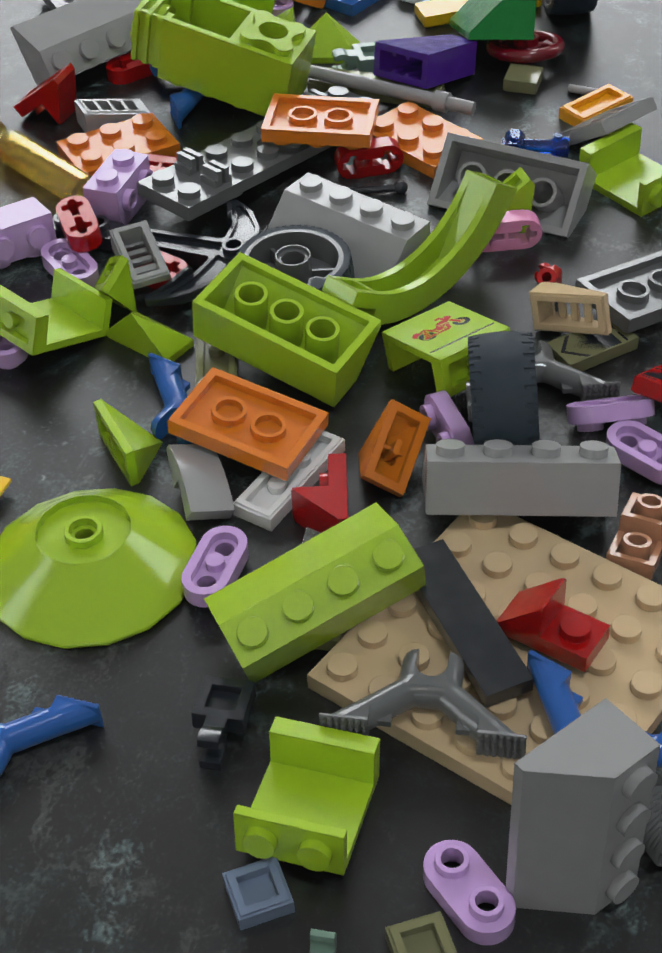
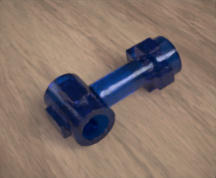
(556, 146)

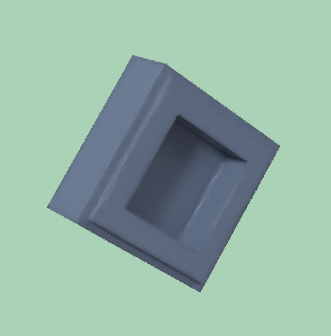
(258, 892)

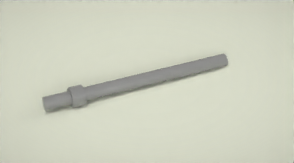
(438, 100)

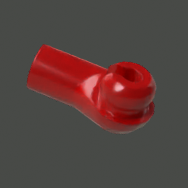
(548, 273)

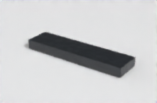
(470, 628)

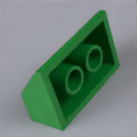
(496, 19)

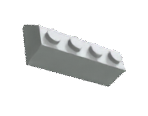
(75, 34)
(560, 183)
(372, 229)
(521, 479)
(581, 814)

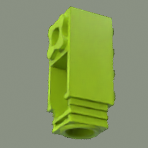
(223, 50)

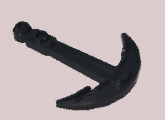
(203, 251)

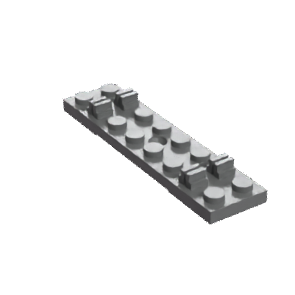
(227, 169)

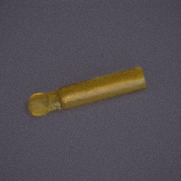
(41, 164)

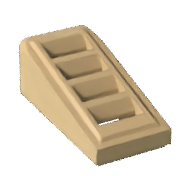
(547, 319)

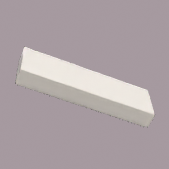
(270, 498)

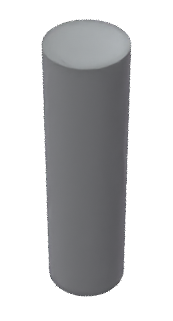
(577, 89)

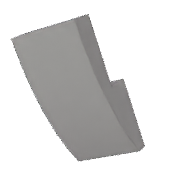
(200, 481)

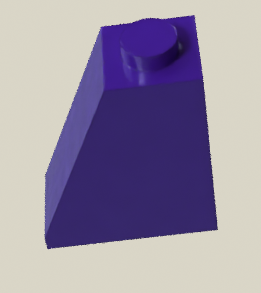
(425, 60)

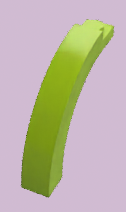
(438, 260)

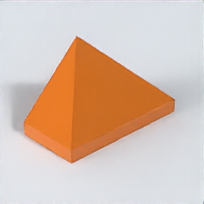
(393, 448)

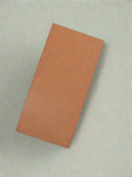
(639, 535)

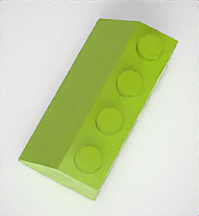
(285, 328)
(316, 591)

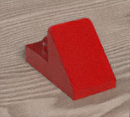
(53, 94)
(324, 504)
(547, 625)

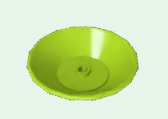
(92, 567)

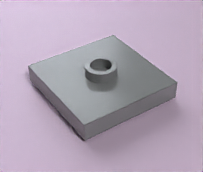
(610, 120)

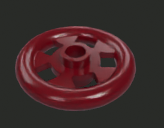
(543, 48)

